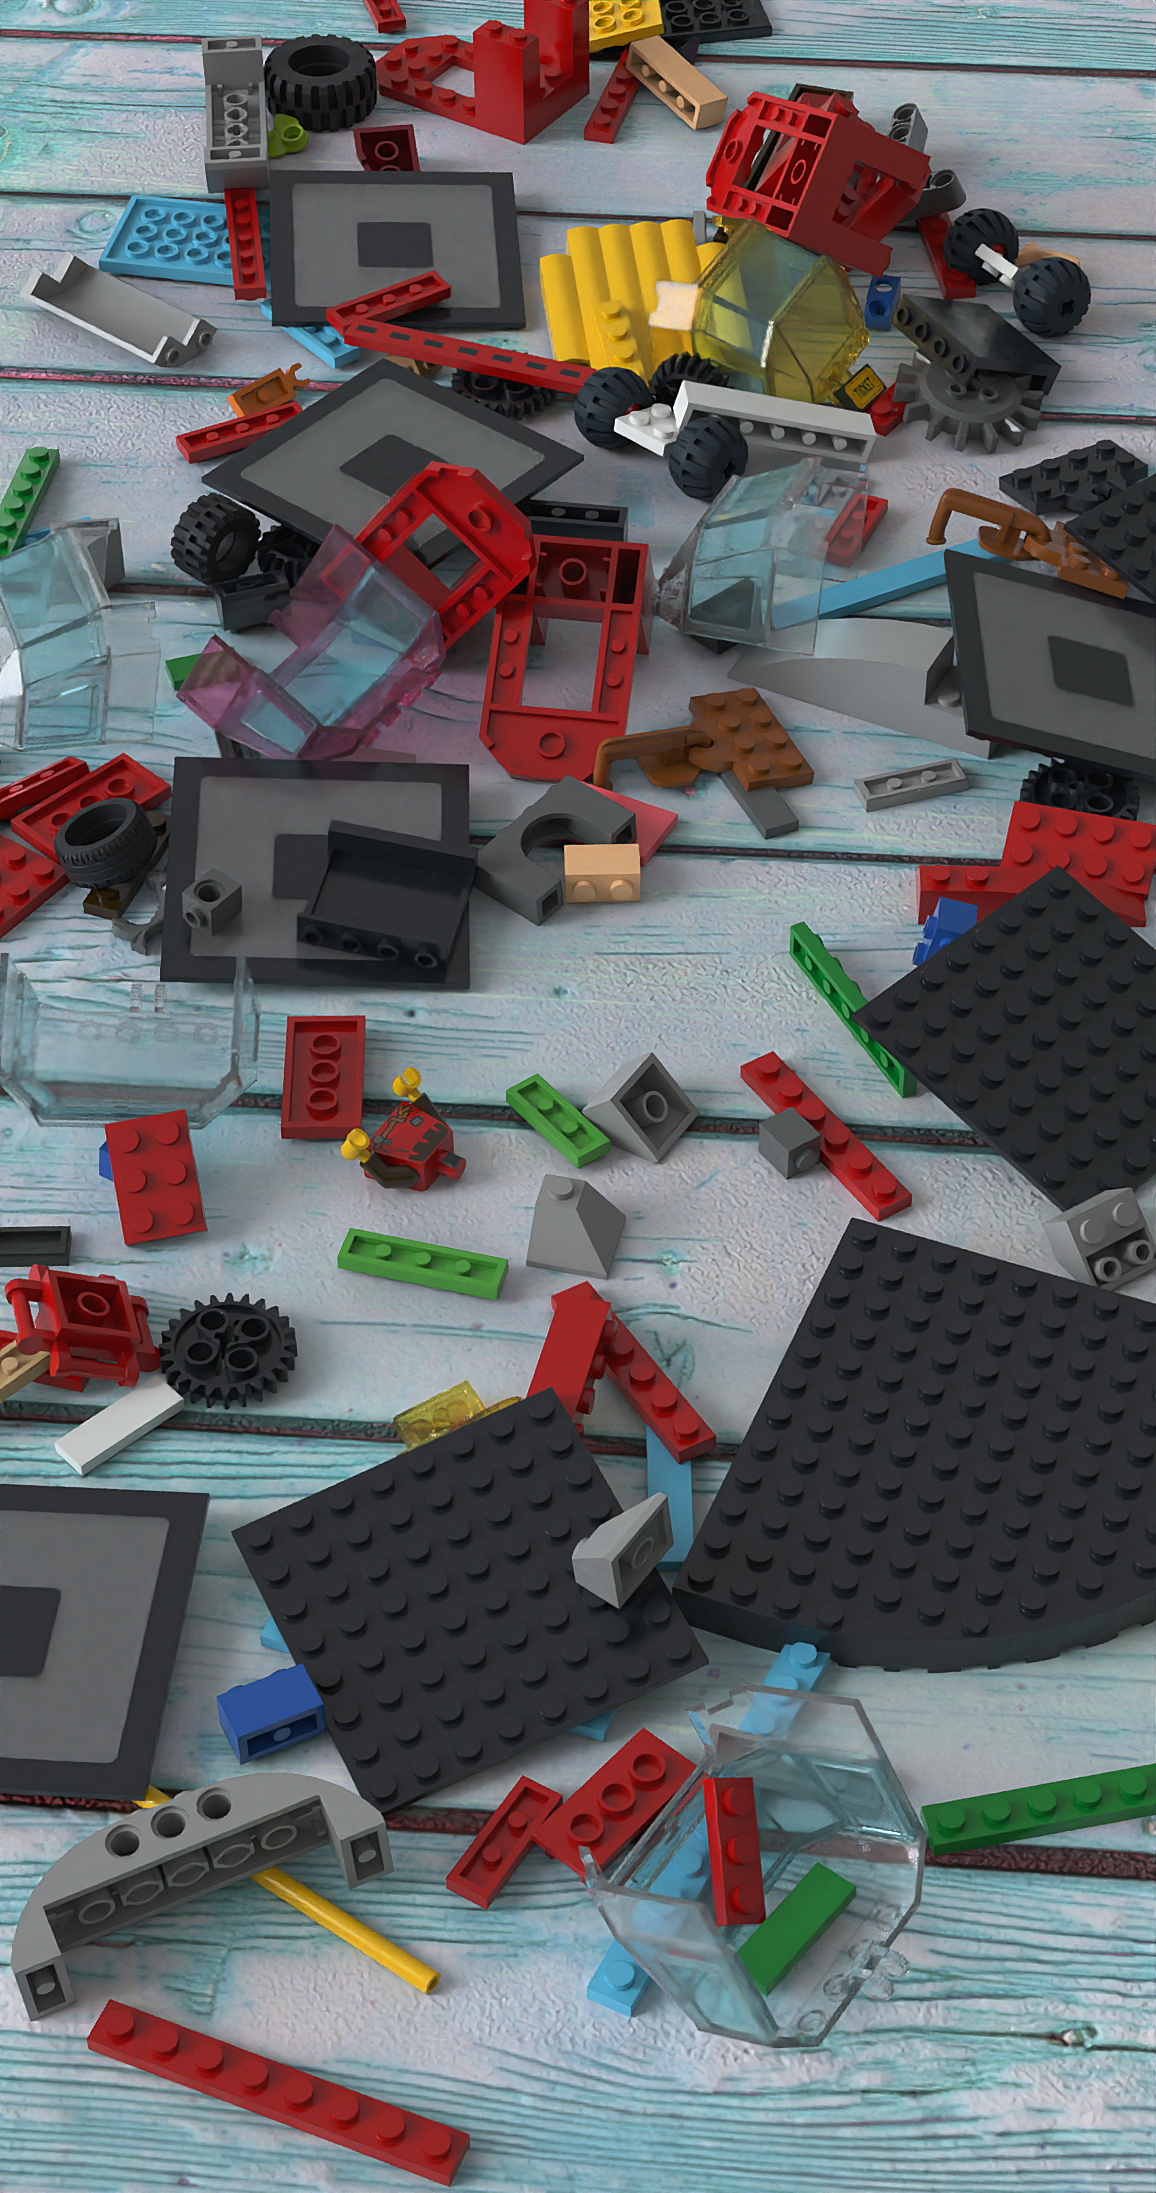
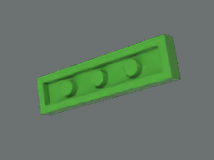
(423, 1263)

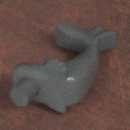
(140, 934)

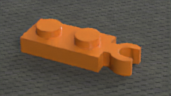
(267, 392)

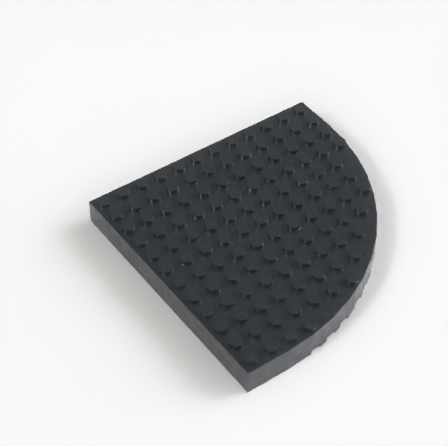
(940, 1468)

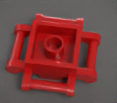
(86, 1320)

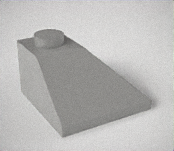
(574, 1229)
(624, 1550)

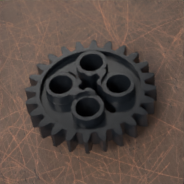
(516, 399)
(1102, 794)
(254, 1362)

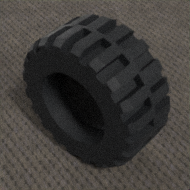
(321, 82)

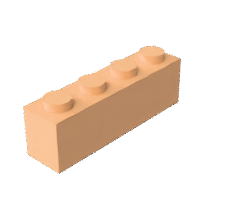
(676, 82)

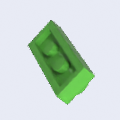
(558, 1121)

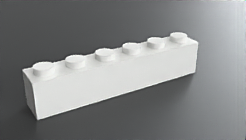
(780, 421)

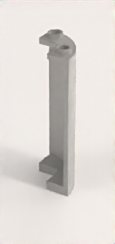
(119, 312)

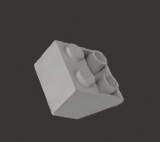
(1103, 1240)

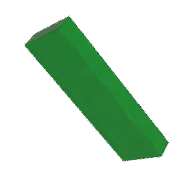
(795, 1926)

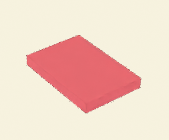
(652, 823)

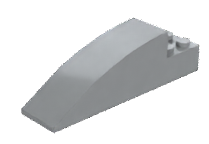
(876, 673)

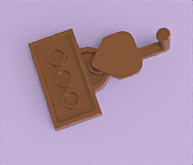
(1054, 546)
(729, 734)

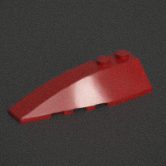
(994, 886)

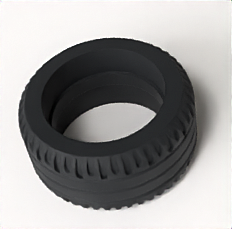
(105, 843)

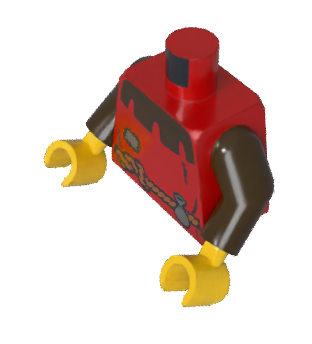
(410, 1145)

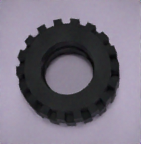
(215, 539)

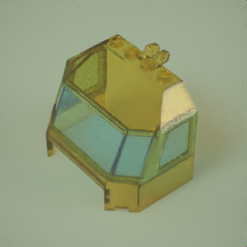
(765, 315)

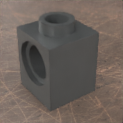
(212, 901)

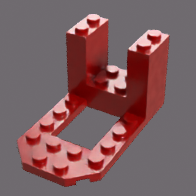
(519, 74)
(812, 176)
(870, 205)
(476, 516)
(577, 583)

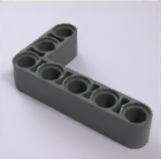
(943, 187)

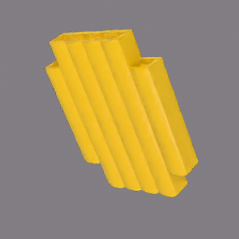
(613, 266)

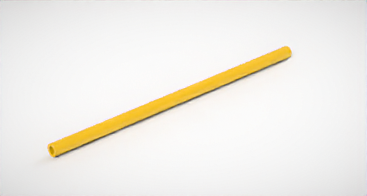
(334, 1919)

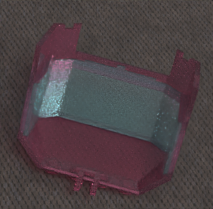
(358, 660)

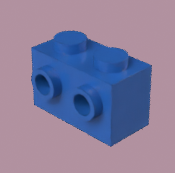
(947, 924)
(271, 1713)

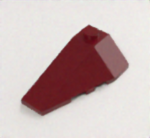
(387, 148)

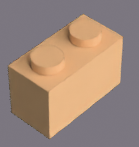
(602, 873)

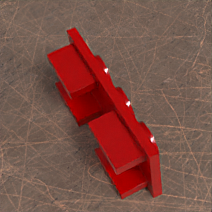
(615, 1803)

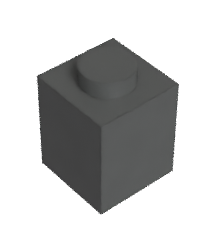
(789, 1143)

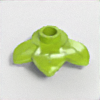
(286, 136)

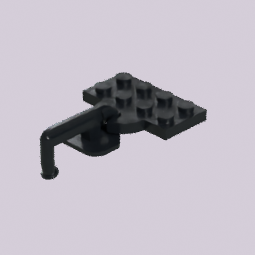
(1075, 479)

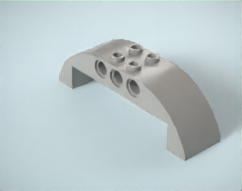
(235, 114)
(182, 1853)

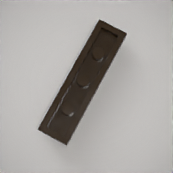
(114, 900)

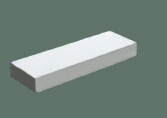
(119, 1425)

